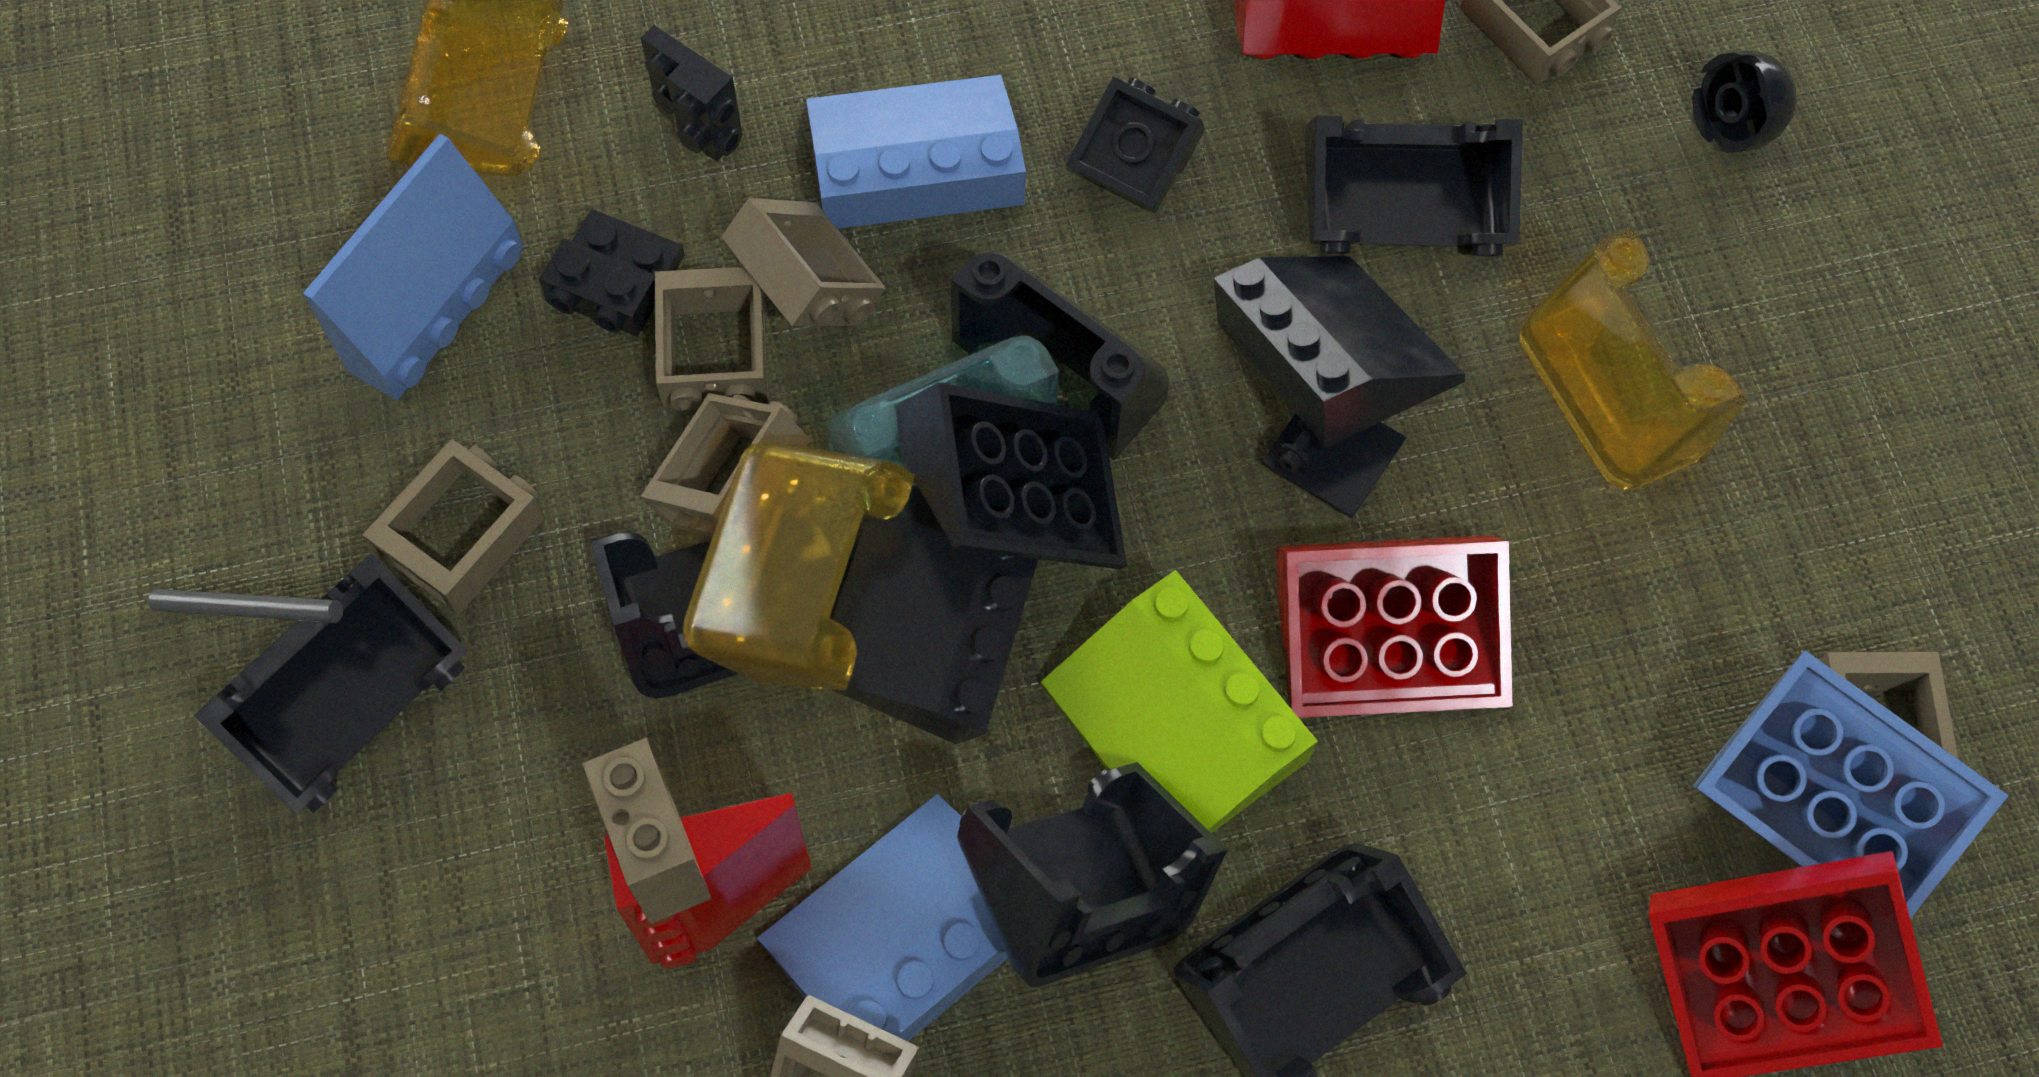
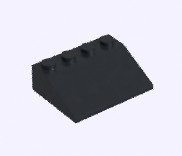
(1330, 342)
(1013, 475)
(929, 622)

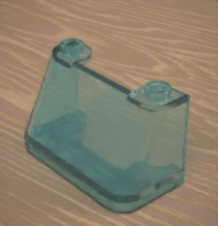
(1008, 367)

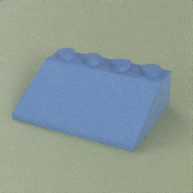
(916, 151)
(414, 270)
(1846, 778)
(893, 929)

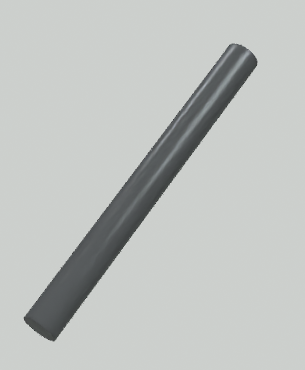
(246, 605)

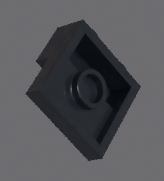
(695, 93)
(1136, 142)
(609, 272)

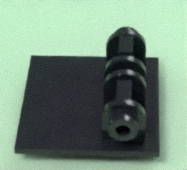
(1336, 473)

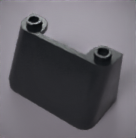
(1413, 184)
(1003, 300)
(649, 609)
(332, 686)
(1092, 878)
(1319, 962)

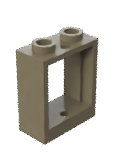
(1529, 50)
(803, 263)
(699, 293)
(687, 471)
(461, 584)
(1903, 672)
(646, 831)
(839, 1045)

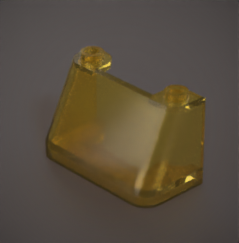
(476, 81)
(1617, 378)
(782, 560)

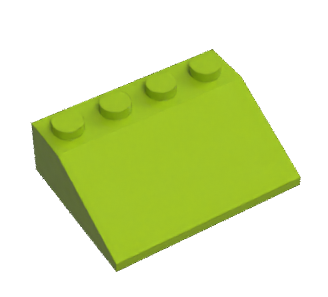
(1181, 702)

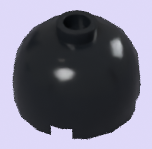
(1744, 100)

